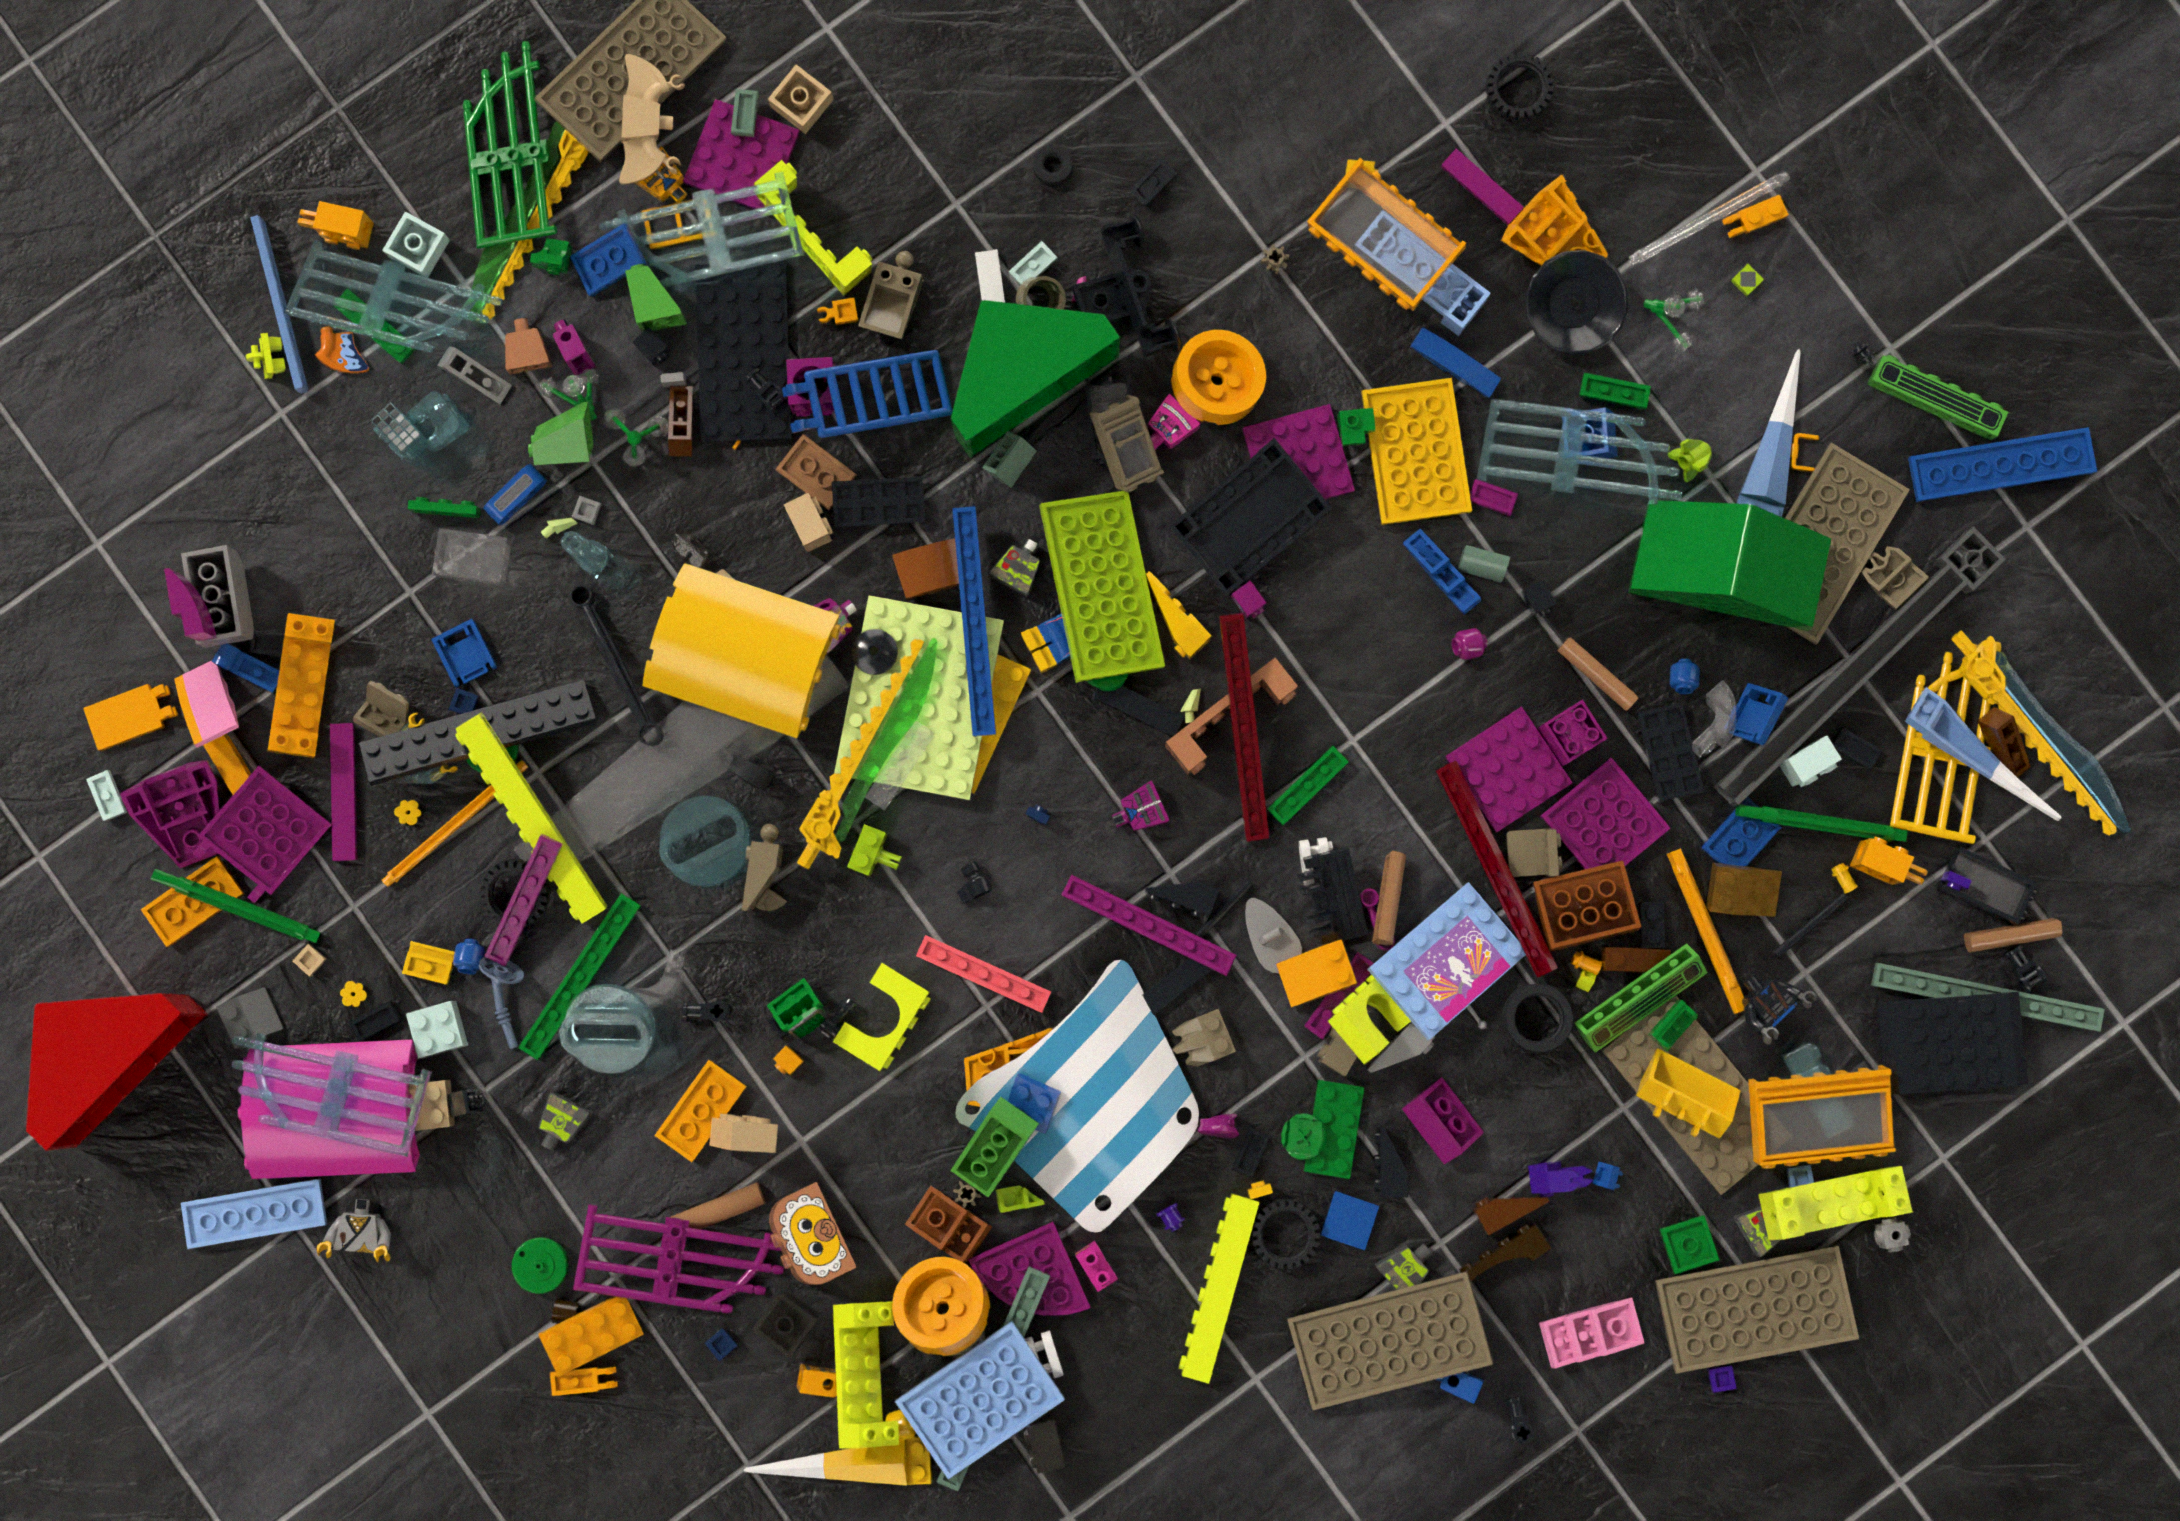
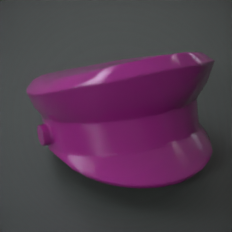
(1219, 1126)

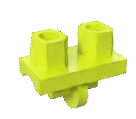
(270, 365)

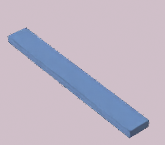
(279, 304)

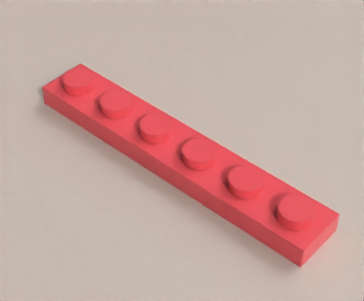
(983, 973)

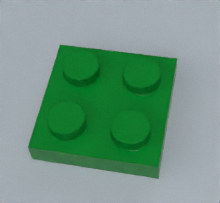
(1689, 1244)

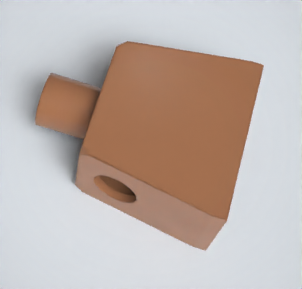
(525, 349)

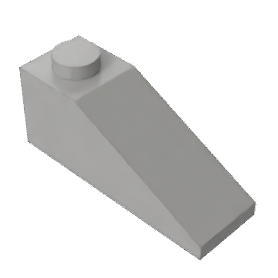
(474, 374)
(1404, 1046)

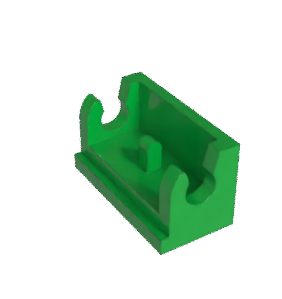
(1673, 1025)

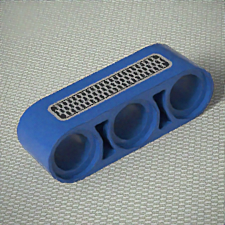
(515, 494)

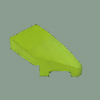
(1016, 1198)

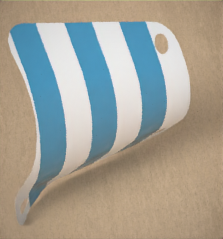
(1115, 1102)

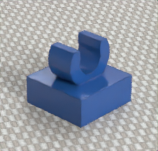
(1607, 1175)

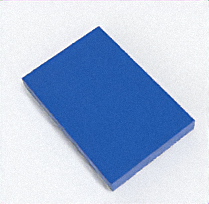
(607, 259)
(1739, 838)

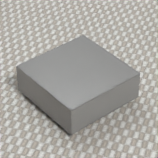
(673, 379)
(586, 510)

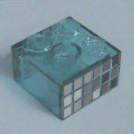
(396, 428)

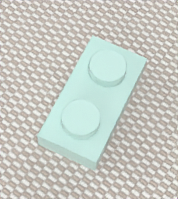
(1033, 263)
(106, 795)

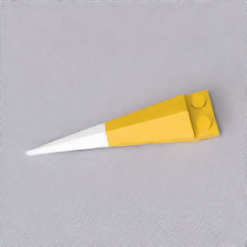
(895, 1464)

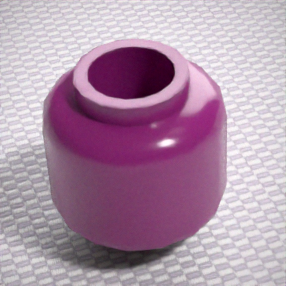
(1469, 644)

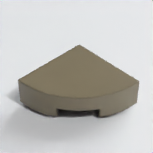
(770, 901)

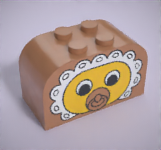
(809, 1237)

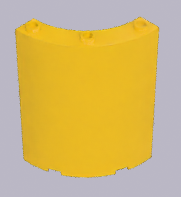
(740, 650)

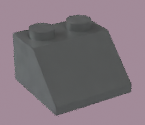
(250, 1015)

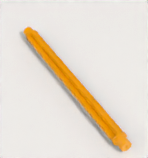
(443, 833)

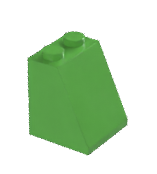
(651, 301)
(563, 438)

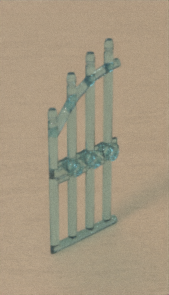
(713, 232)
(381, 299)
(1570, 450)
(335, 1094)

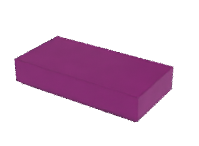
(1493, 497)

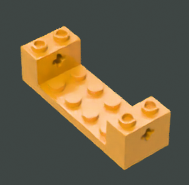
(301, 685)

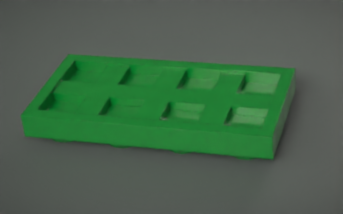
(1339, 1110)

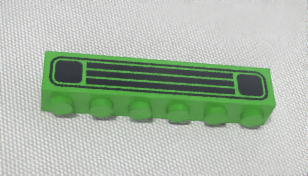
(1938, 397)
(1641, 997)

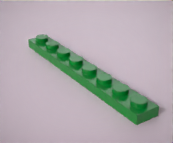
(579, 976)

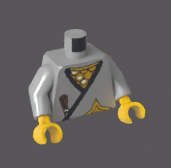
(358, 1233)

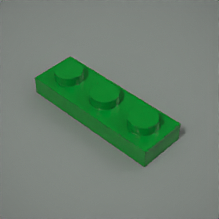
(1614, 391)
(444, 507)

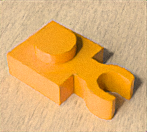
(843, 312)

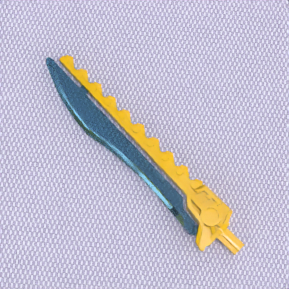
(1990, 676)

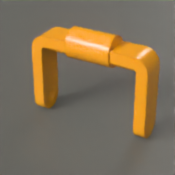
(1794, 451)

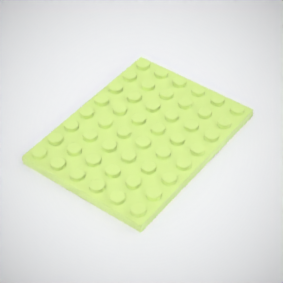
(952, 755)

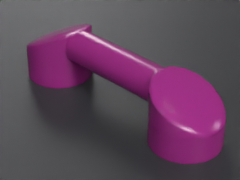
(1369, 899)

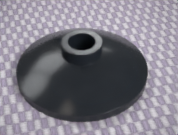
(877, 663)

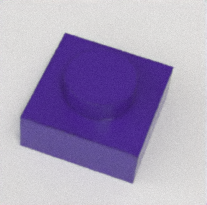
(1956, 881)
(1721, 1378)

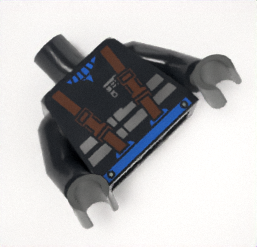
(1770, 1003)

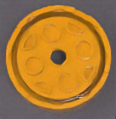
(1224, 356)
(920, 1295)

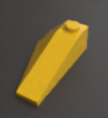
(1184, 629)

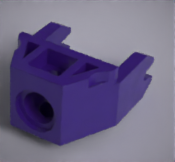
(1552, 1178)

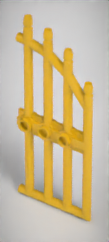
(1919, 746)

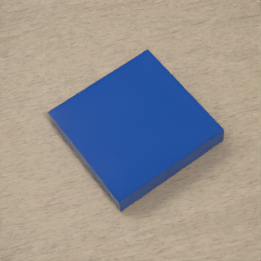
(1349, 1220)

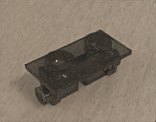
(687, 543)

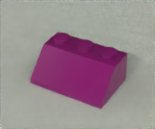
(1443, 1121)

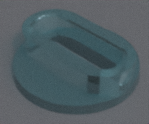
(719, 861)
(610, 1006)

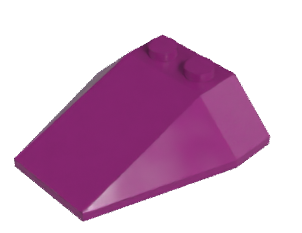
(176, 809)

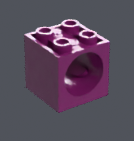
(795, 374)
(1572, 733)

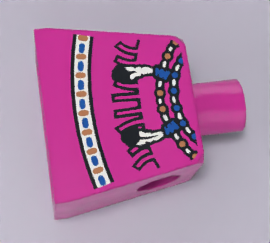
(1171, 424)

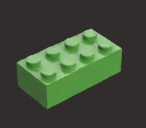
(994, 1146)

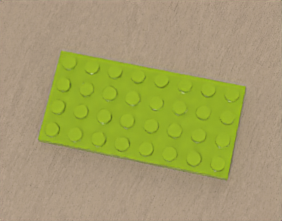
(1101, 586)

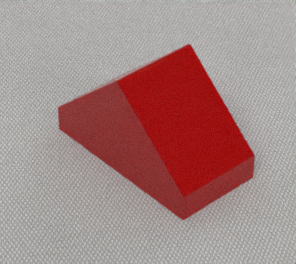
(93, 1057)

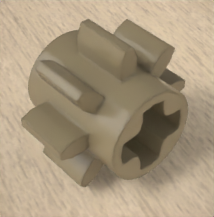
(1270, 262)
(966, 1200)

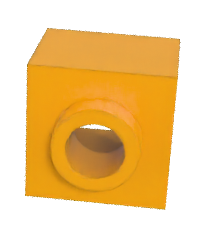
(787, 1060)

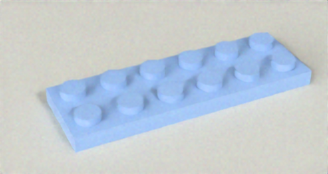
(253, 1213)

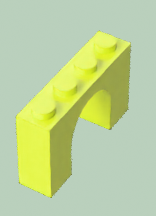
(909, 998)
(1354, 1024)

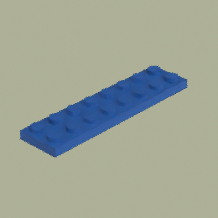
(2002, 464)

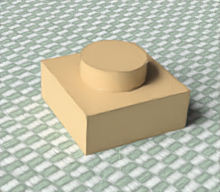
(309, 960)

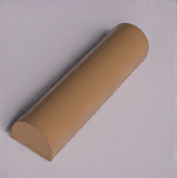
(1598, 674)
(1389, 899)
(2013, 935)
(723, 1207)

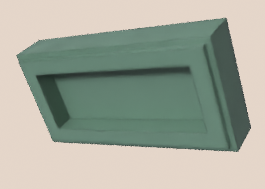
(745, 113)

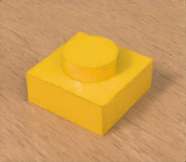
(1259, 1189)

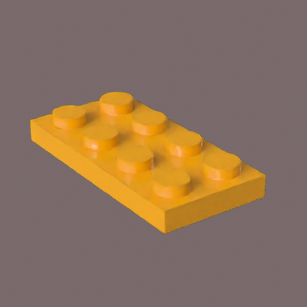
(178, 915)
(690, 1121)
(590, 1334)

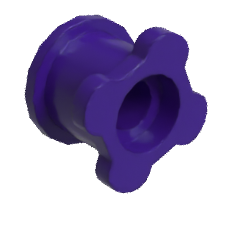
(1171, 1217)

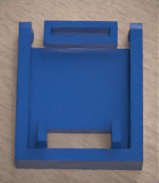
(466, 657)
(1755, 718)

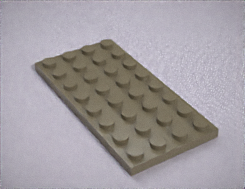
(592, 87)
(1854, 509)
(1719, 1160)
(1756, 1309)
(1390, 1341)

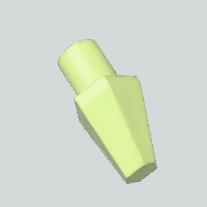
(557, 526)
(1191, 705)

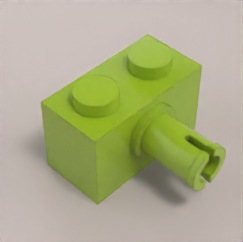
(870, 852)

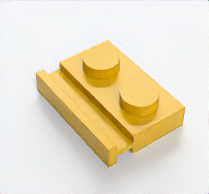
(429, 963)

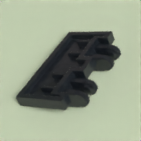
(1336, 894)

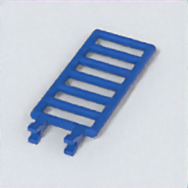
(872, 365)

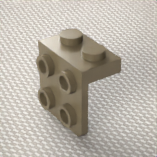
(382, 711)
(1534, 852)

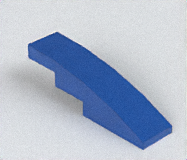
(1455, 362)
(1441, 571)

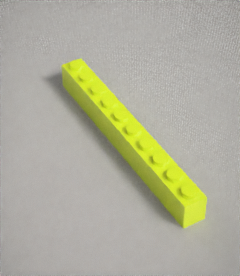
(529, 814)

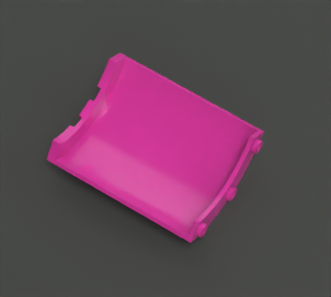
(289, 1153)

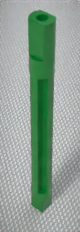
(1821, 823)
(236, 906)

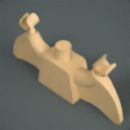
(643, 120)

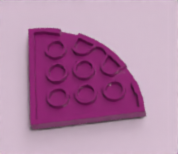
(1042, 1248)

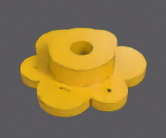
(401, 812)
(348, 999)

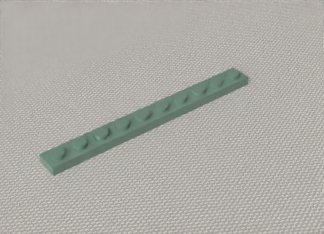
(2030, 1005)
(1021, 1315)

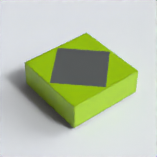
(1747, 280)

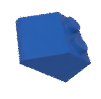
(1599, 428)

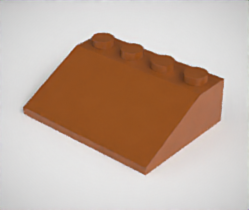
(1586, 906)

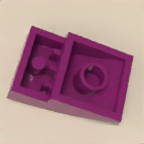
(189, 607)

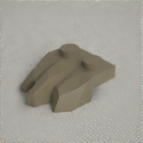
(1894, 577)
(1203, 1039)

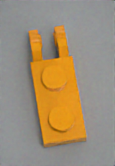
(1757, 216)
(581, 1381)

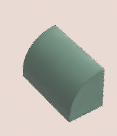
(1009, 459)
(1483, 563)

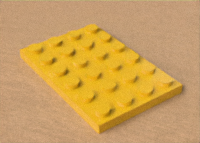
(1417, 452)

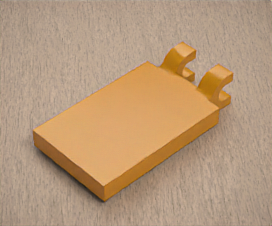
(128, 715)

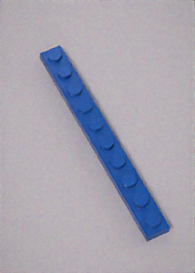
(974, 621)

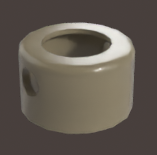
(1054, 289)

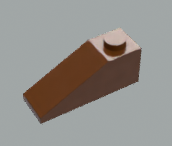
(680, 421)
(2005, 740)
(1631, 959)
(1499, 1212)

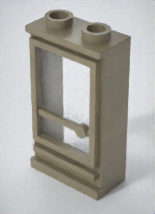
(1126, 444)

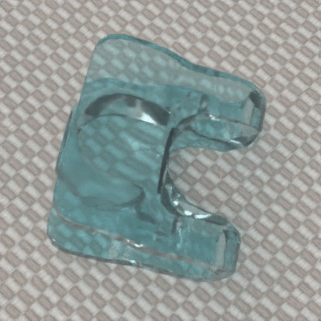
(446, 417)
(589, 553)

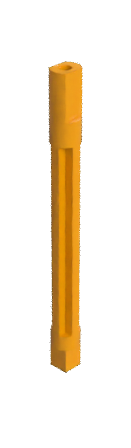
(1707, 930)

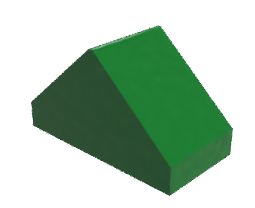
(1023, 363)
(1731, 561)

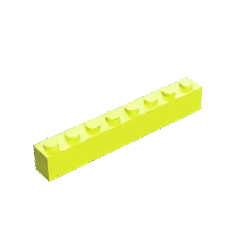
(1219, 1289)

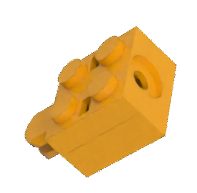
(339, 224)
(1886, 862)

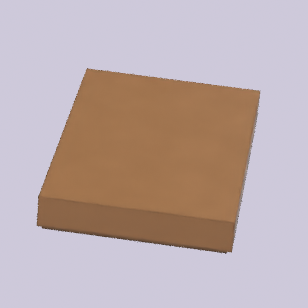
(813, 470)

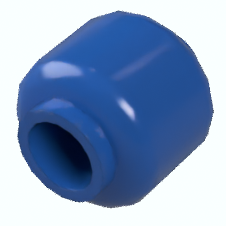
(1684, 676)
(468, 956)

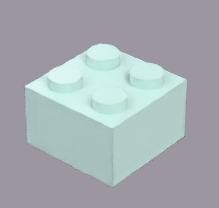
(416, 245)
(1809, 761)
(437, 1029)

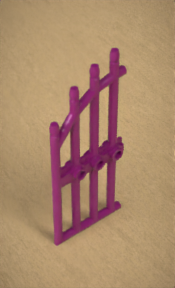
(670, 1260)

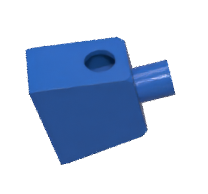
(1468, 1386)

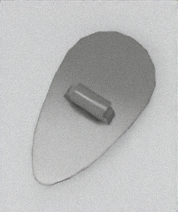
(1270, 935)

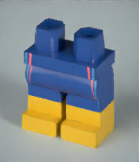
(1049, 632)

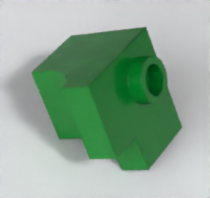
(553, 257)
(1354, 425)

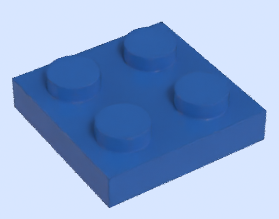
(1034, 1100)

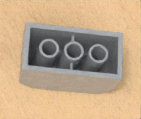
(222, 584)

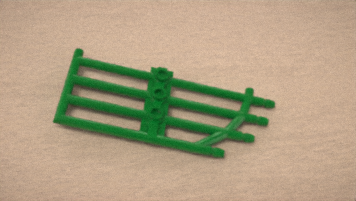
(509, 157)

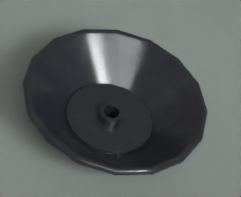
(1600, 305)

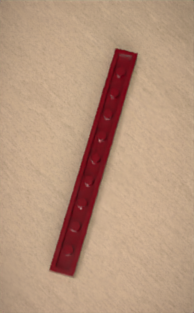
(1244, 726)
(1496, 869)

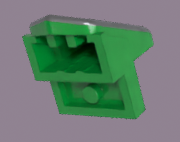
(798, 1010)

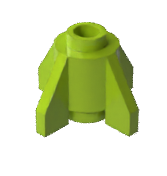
(1692, 457)

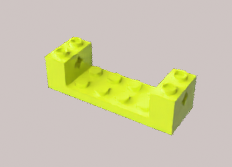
(845, 273)
(1835, 1202)
(859, 1375)

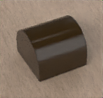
(564, 1310)

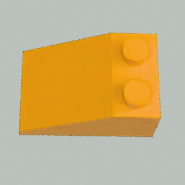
(1316, 973)

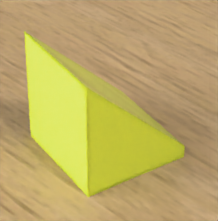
(1586, 980)

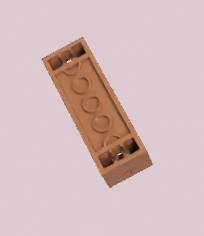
(1183, 747)

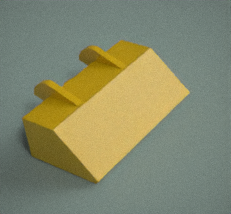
(1688, 1094)

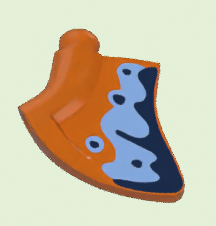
(339, 352)

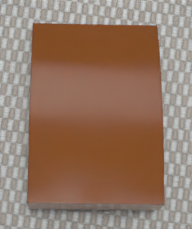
(927, 568)
(948, 1225)

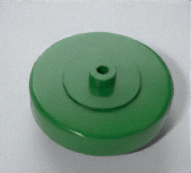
(540, 1265)

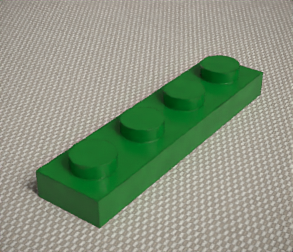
(397, 351)
(1307, 785)

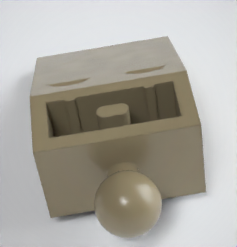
(889, 300)
(763, 866)

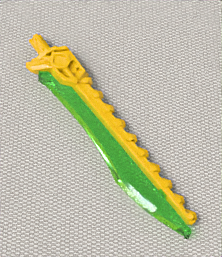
(495, 257)
(825, 812)

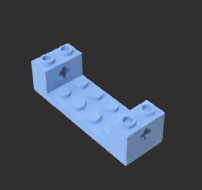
(1456, 298)

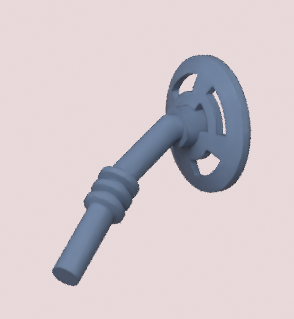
(499, 975)

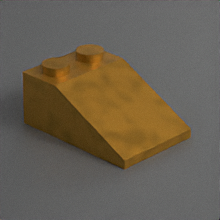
(1743, 890)

